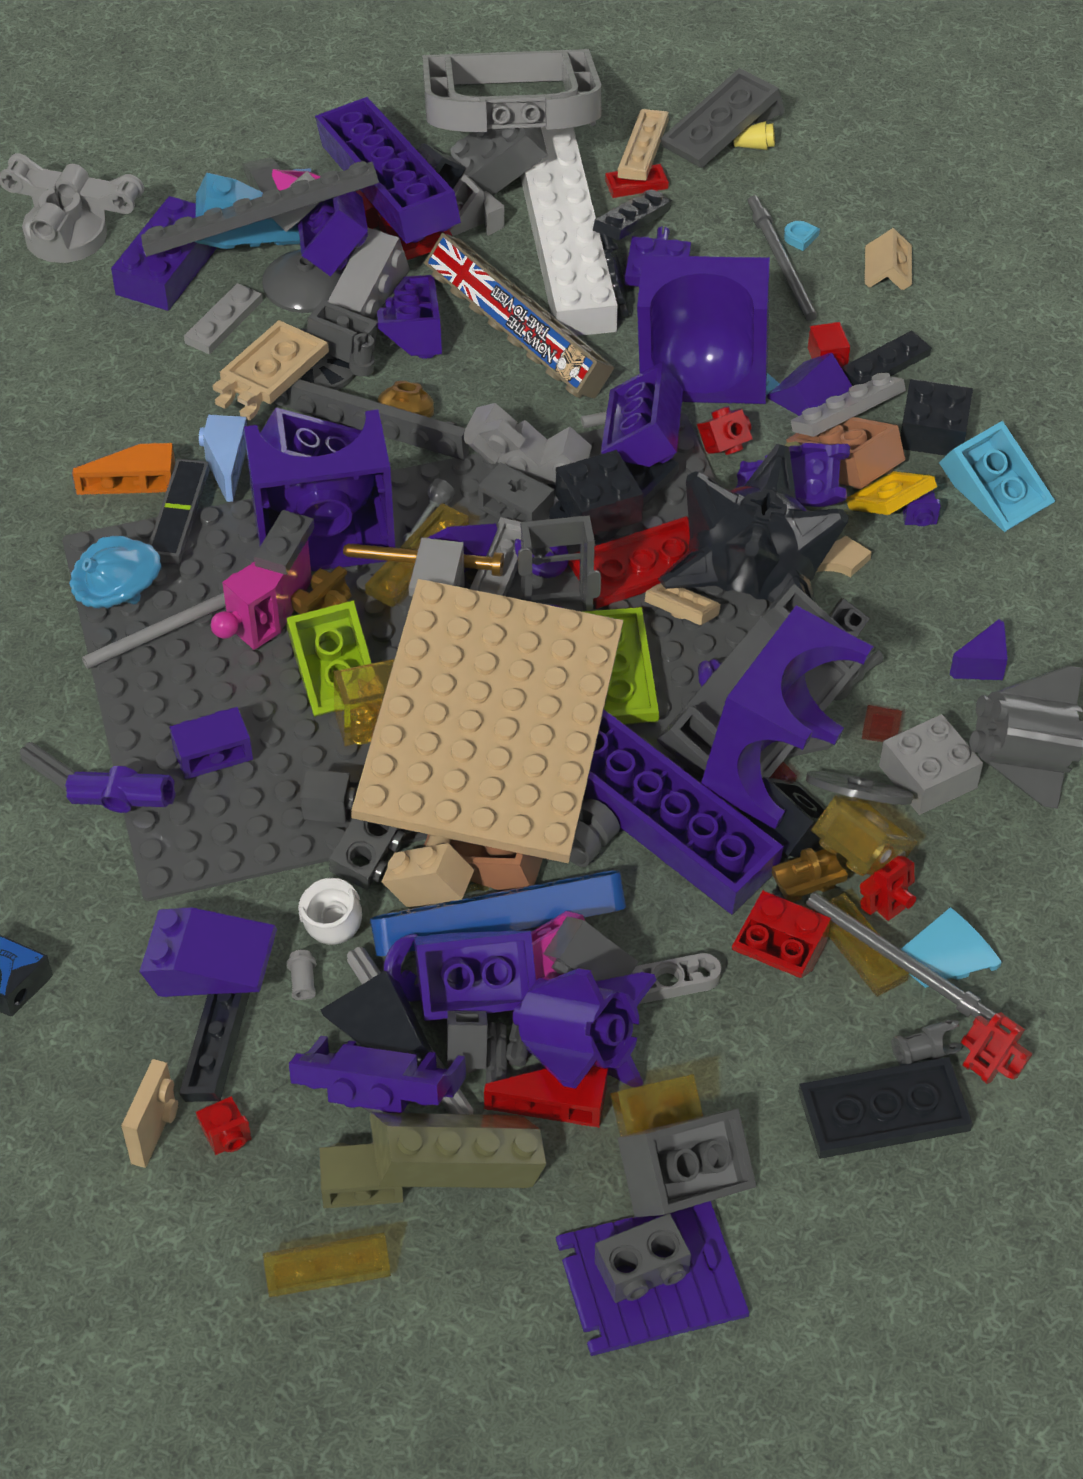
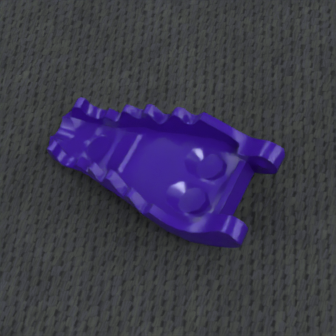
(814, 473)

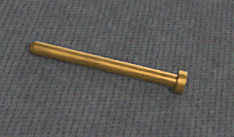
(493, 563)

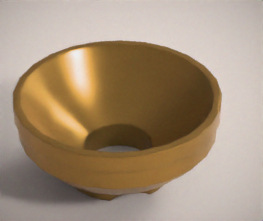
(408, 397)

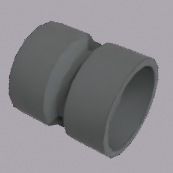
(594, 830)

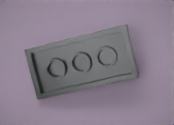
(723, 117)

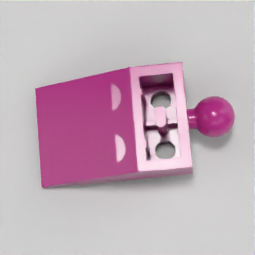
(260, 601)

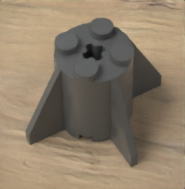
(1032, 732)

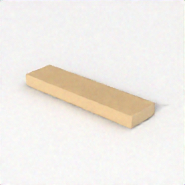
(643, 144)

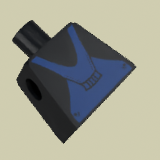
(21, 974)

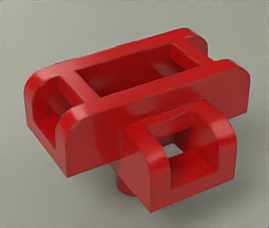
(887, 886)
(998, 1050)

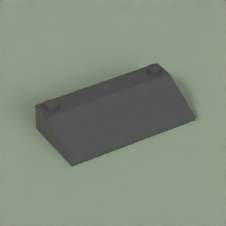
(694, 728)

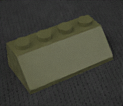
(456, 1150)

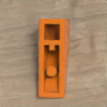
(132, 470)

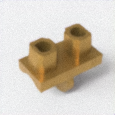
(327, 591)
(808, 874)

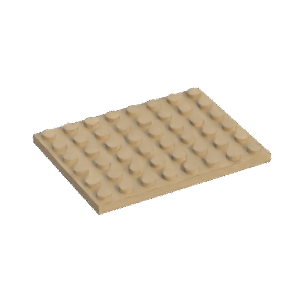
(489, 721)

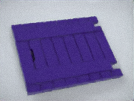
(666, 1310)

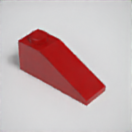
(544, 1097)

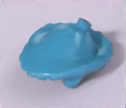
(114, 572)

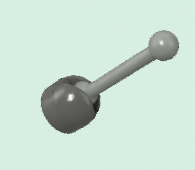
(437, 493)

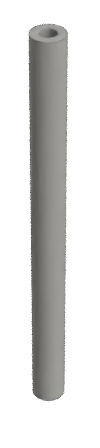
(154, 631)

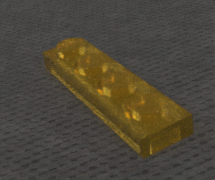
(393, 578)

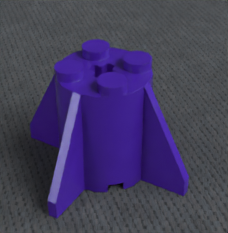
(583, 1024)

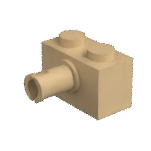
(428, 874)

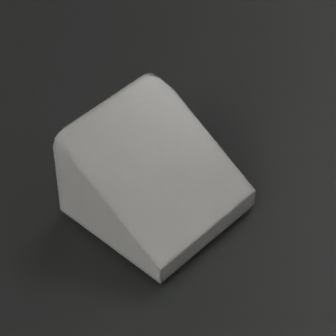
(493, 214)

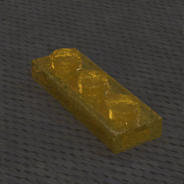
(873, 967)
(326, 1264)

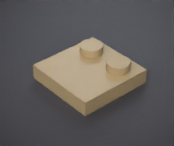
(149, 1112)

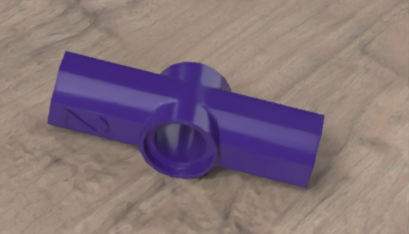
(120, 789)

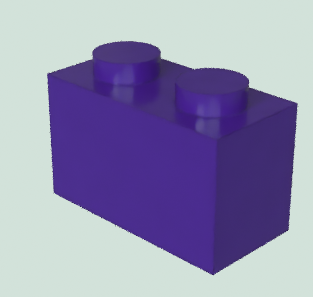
(211, 742)

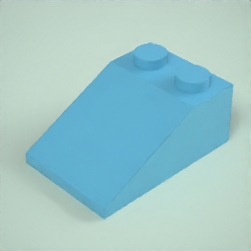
(997, 477)

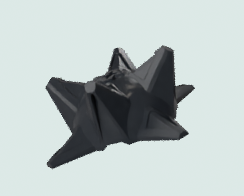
(754, 534)

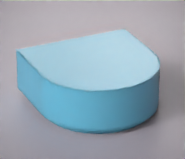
(800, 234)

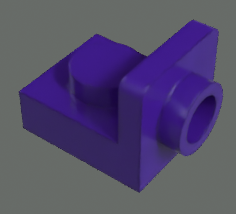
(922, 511)

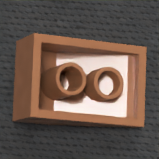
(873, 449)
(498, 867)

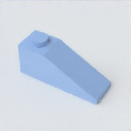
(224, 450)

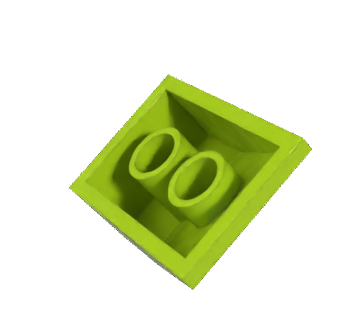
(323, 644)

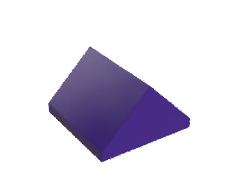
(811, 384)

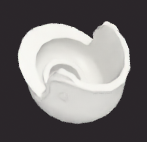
(331, 911)

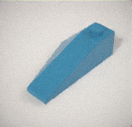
(222, 193)

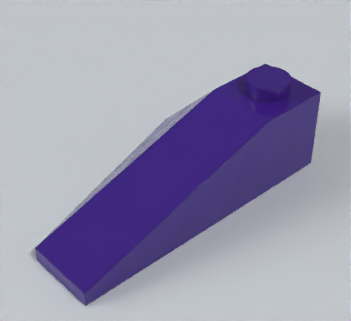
(413, 317)

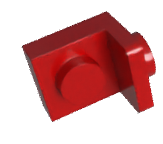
(224, 1126)

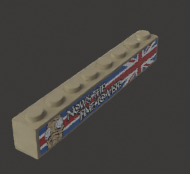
(518, 316)

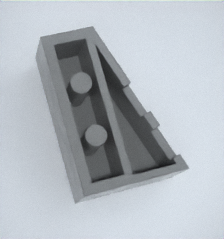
(371, 274)

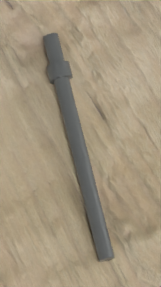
(764, 221)
(966, 1003)

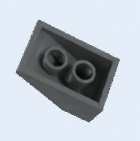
(686, 1163)

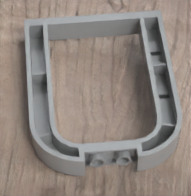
(463, 113)

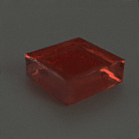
(881, 723)

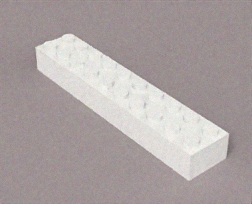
(566, 246)

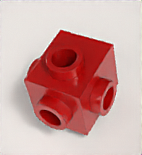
(725, 431)

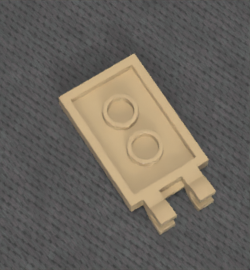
(268, 367)

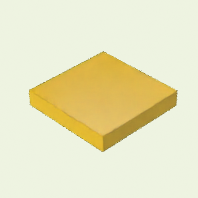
(891, 492)

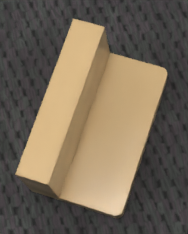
(889, 257)

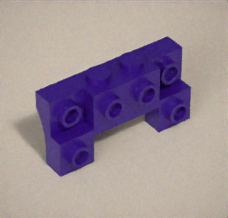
(375, 1076)

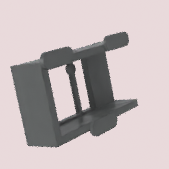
(560, 533)

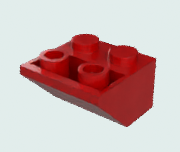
(783, 935)

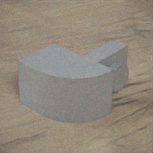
(492, 432)

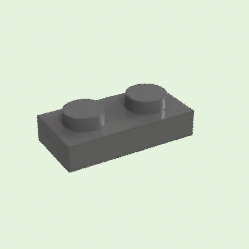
(284, 542)

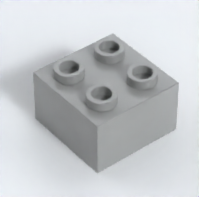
(931, 763)

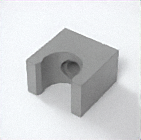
(439, 562)

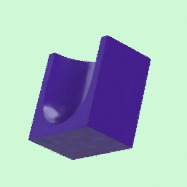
(707, 324)
(341, 490)

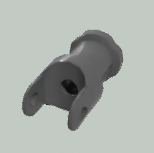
(925, 1044)

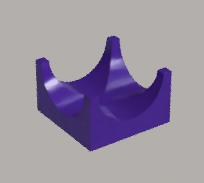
(773, 706)

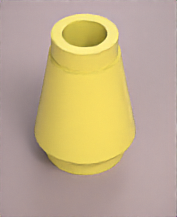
(756, 136)

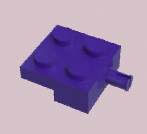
(653, 247)

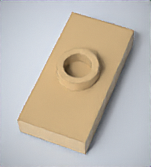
(683, 603)

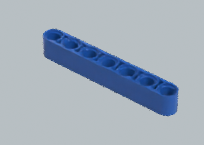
(503, 910)

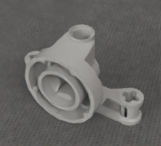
(67, 207)

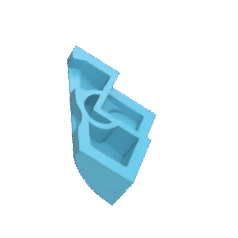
(951, 948)

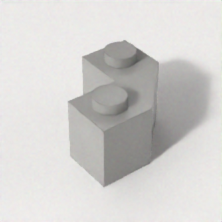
(541, 456)

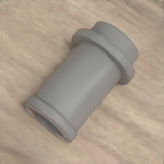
(301, 966)

